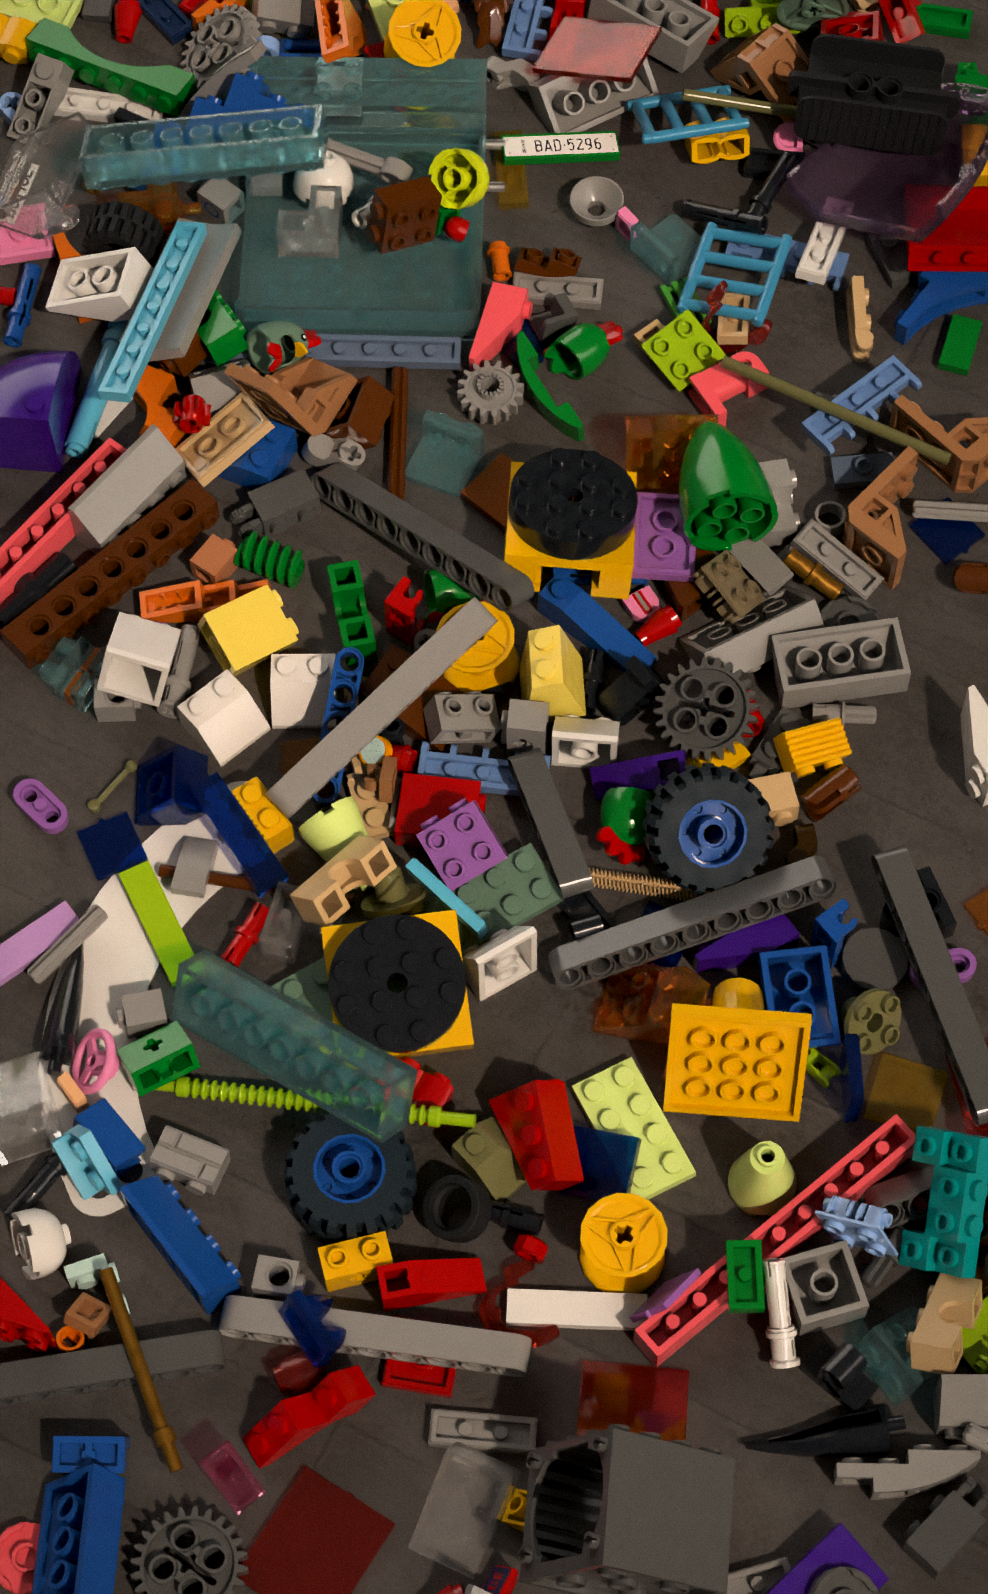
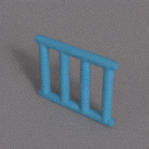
(678, 131)
(764, 291)

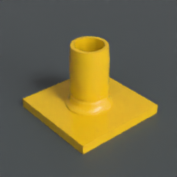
(736, 1056)

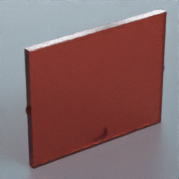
(597, 49)
(635, 1397)
(315, 1541)

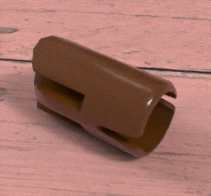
(971, 577)
(830, 792)

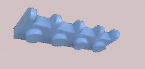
(524, 29)
(793, 258)
(862, 397)
(492, 772)

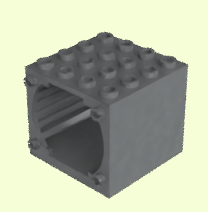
(627, 1515)

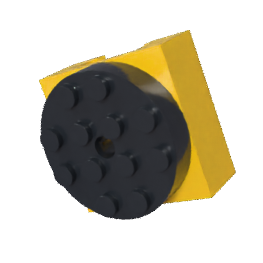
(574, 515)
(423, 950)

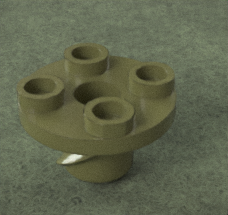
(394, 897)
(875, 1019)

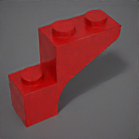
(303, 1415)

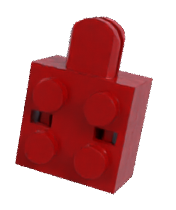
(855, 24)

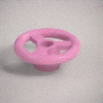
(98, 1062)

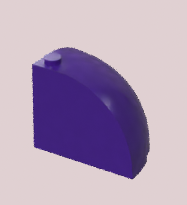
(37, 409)

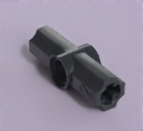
(34, 586)

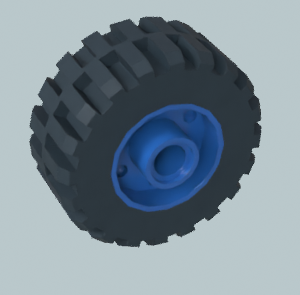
(690, 805)
(342, 1206)

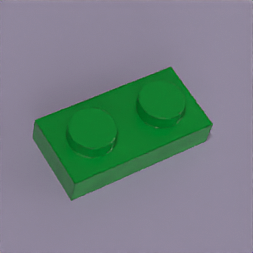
(744, 1276)

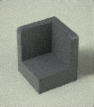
(555, 322)

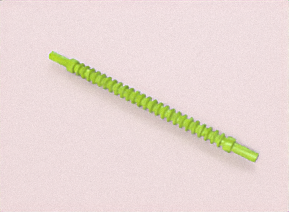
(184, 1087)

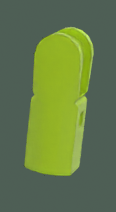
(826, 1073)

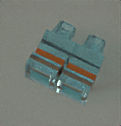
(76, 674)

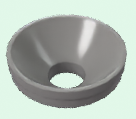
(593, 192)

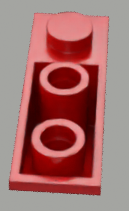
(429, 1281)

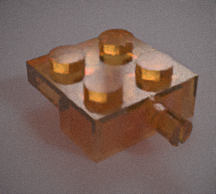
(162, 202)

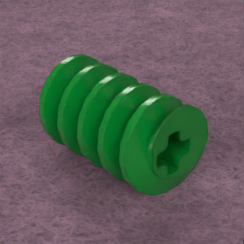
(270, 560)

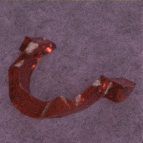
(714, 299)
(491, 1314)

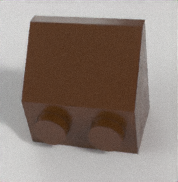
(363, 413)

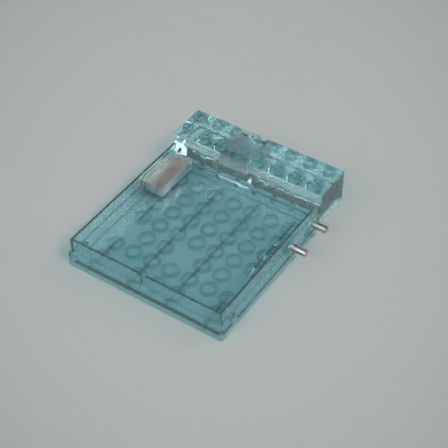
(387, 112)

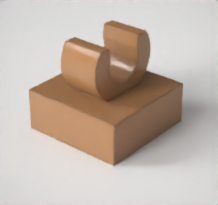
(382, 779)
(88, 1315)

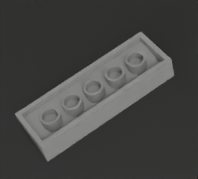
(196, 290)

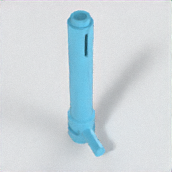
(91, 407)

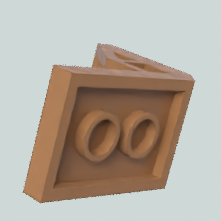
(764, 65)
(298, 395)
(967, 465)
(874, 523)

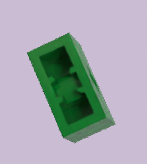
(158, 1058)

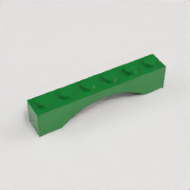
(154, 86)

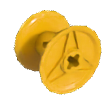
(423, 33)
(490, 660)
(623, 1243)

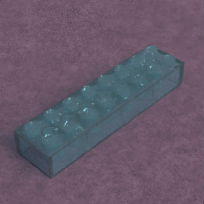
(204, 147)
(294, 1045)

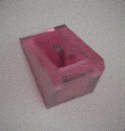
(231, 1477)

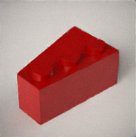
(541, 1133)

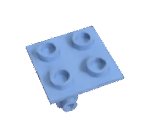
(857, 1224)

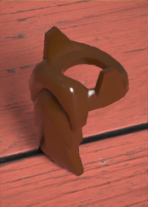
(491, 21)

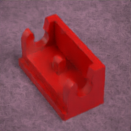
(400, 612)

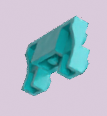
(954, 1206)

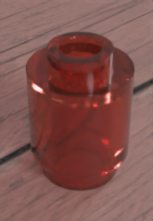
(297, 1373)

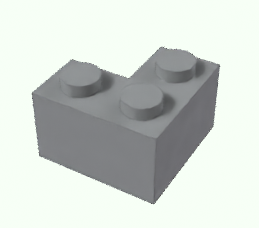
(782, 483)

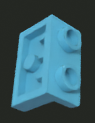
(85, 1162)

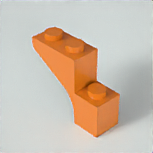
(154, 396)

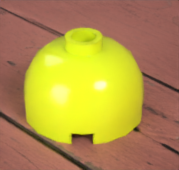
(459, 177)

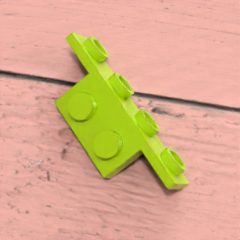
(752, 19)

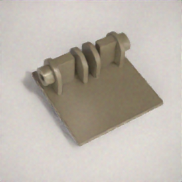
(732, 583)

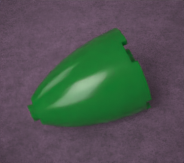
(723, 491)

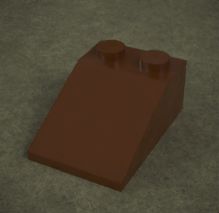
(413, 715)

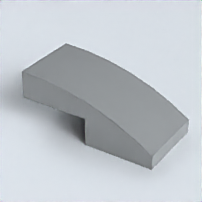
(194, 867)

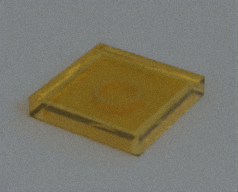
(906, 1090)

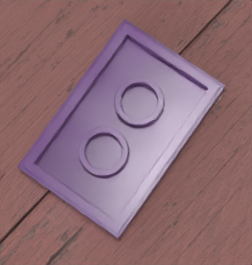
(660, 542)

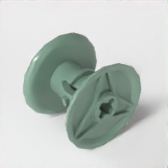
(807, 14)

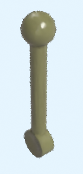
(95, 804)

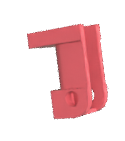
(719, 385)

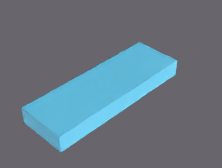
(446, 898)

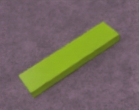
(156, 918)

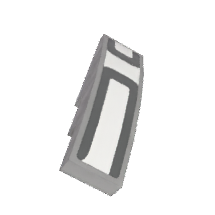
(221, 80)

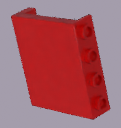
(958, 242)

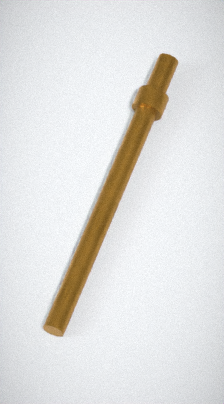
(164, 1435)

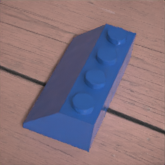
(181, 1242)
(80, 1533)

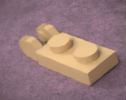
(858, 321)

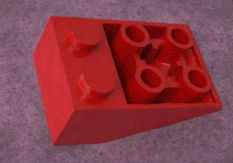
(21, 1323)

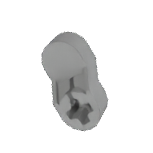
(511, 73)
(324, 451)

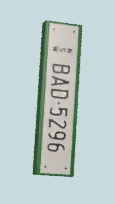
(560, 148)

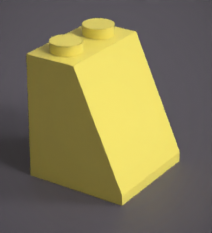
(248, 630)
(552, 672)

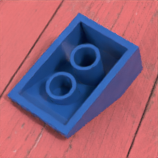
(264, 460)
(801, 983)

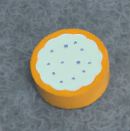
(375, 751)

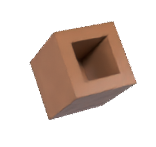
(214, 560)

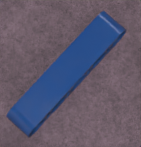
(336, 710)

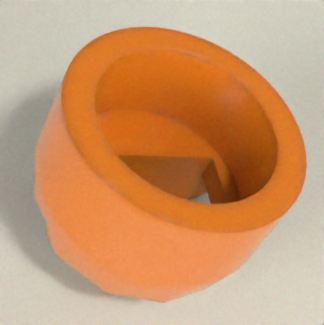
(74, 1336)

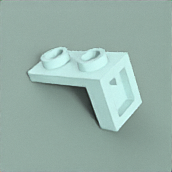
(86, 1274)

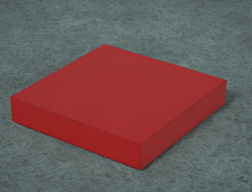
(419, 1377)

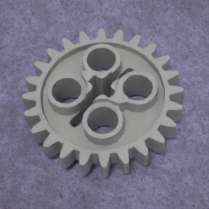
(219, 41)

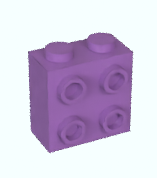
(461, 843)

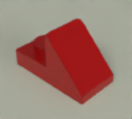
(903, 19)

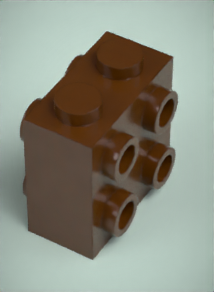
(403, 215)

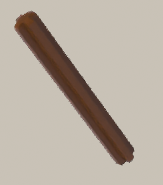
(398, 432)

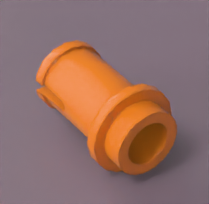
(499, 252)

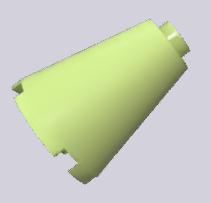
(334, 829)
(762, 1180)

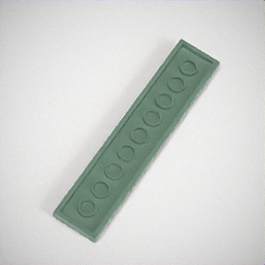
(500, 896)

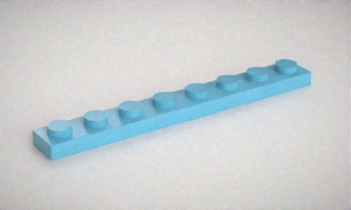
(152, 312)

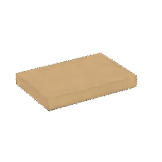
(226, 439)

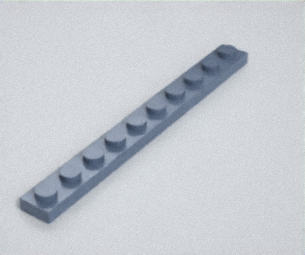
(380, 351)

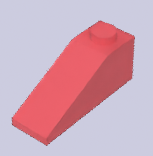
(500, 322)

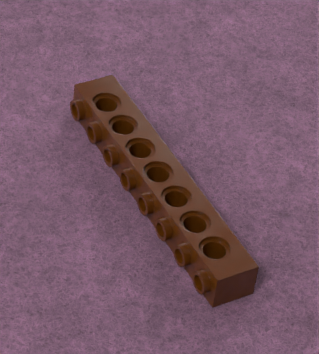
(116, 557)

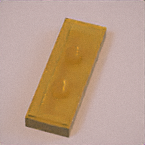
(513, 176)

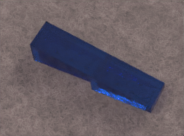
(238, 834)

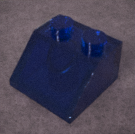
(164, 787)

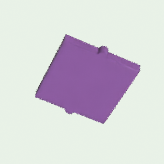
(665, 1295)

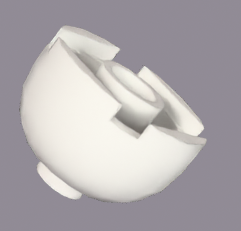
(335, 173)
(39, 1241)

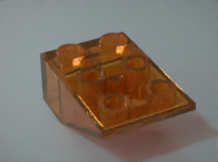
(657, 446)
(640, 1002)

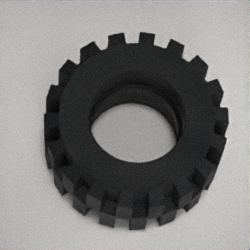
(121, 227)

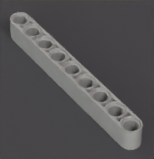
(381, 708)
(387, 1337)

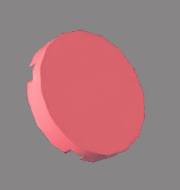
(18, 1557)

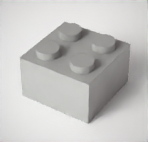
(824, 1288)

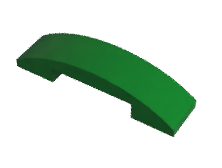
(560, 417)

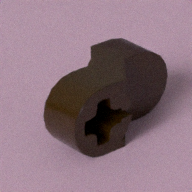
(805, 843)

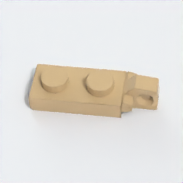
(374, 813)

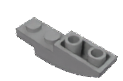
(922, 1472)

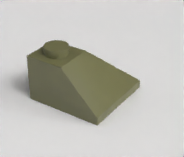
(489, 1159)

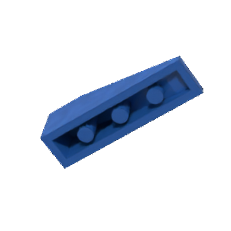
(589, 622)

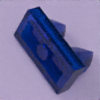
(304, 1318)

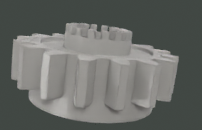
(490, 392)

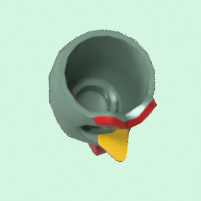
(279, 344)

